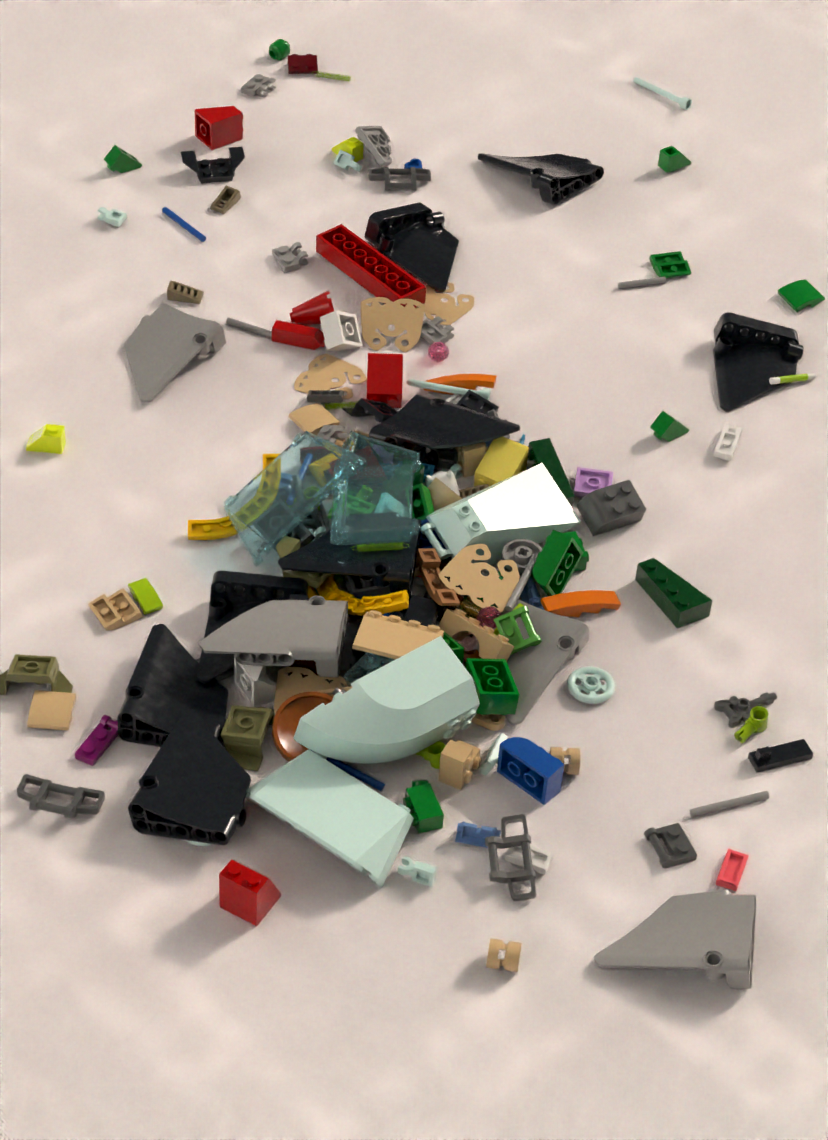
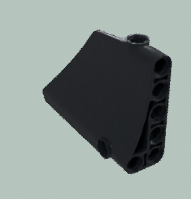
(553, 174)
(415, 241)
(749, 355)
(440, 425)
(382, 566)
(233, 595)
(164, 688)
(191, 787)

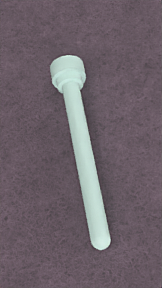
(684, 102)
(485, 393)

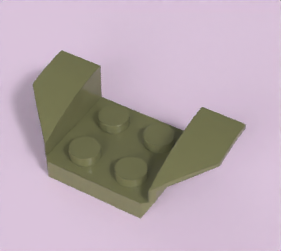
(288, 545)
(35, 670)
(245, 733)

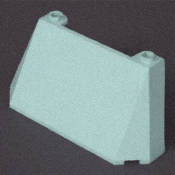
(336, 813)

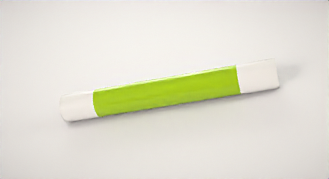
(792, 378)

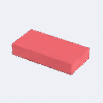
(732, 870)

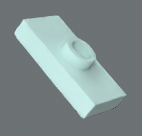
(492, 755)

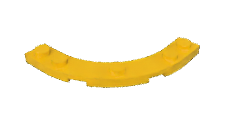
(219, 527)
(384, 603)

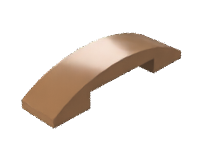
(429, 569)

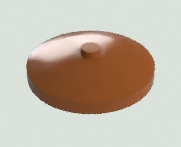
(287, 720)

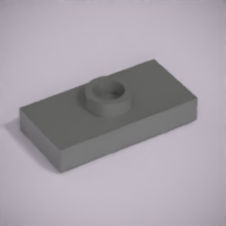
(325, 396)

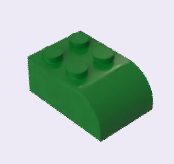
(556, 562)
(493, 686)

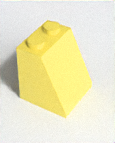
(501, 461)

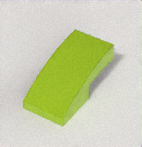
(145, 595)

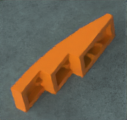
(466, 381)
(574, 603)

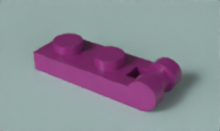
(98, 741)

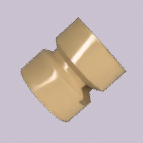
(573, 756)
(512, 955)

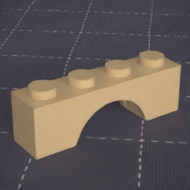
(459, 627)

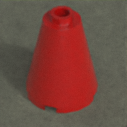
(311, 310)

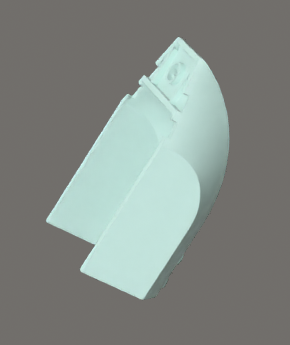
(394, 709)

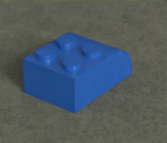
(530, 768)

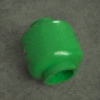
(279, 49)

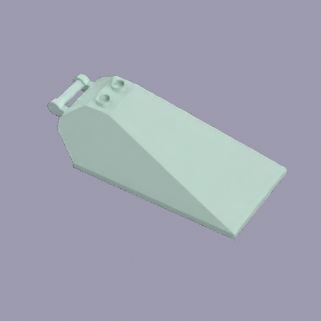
(512, 509)

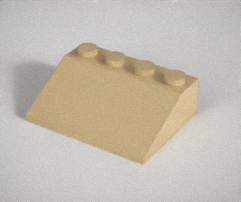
(391, 635)

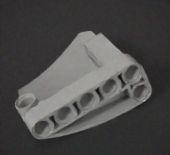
(285, 632)

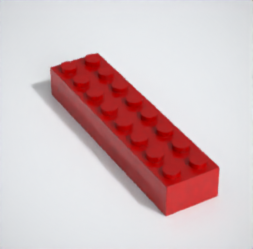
(368, 266)

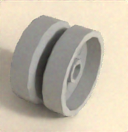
(520, 552)

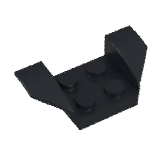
(217, 169)
(367, 407)

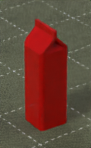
(297, 335)

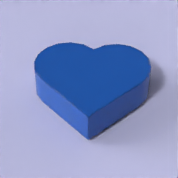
(413, 163)

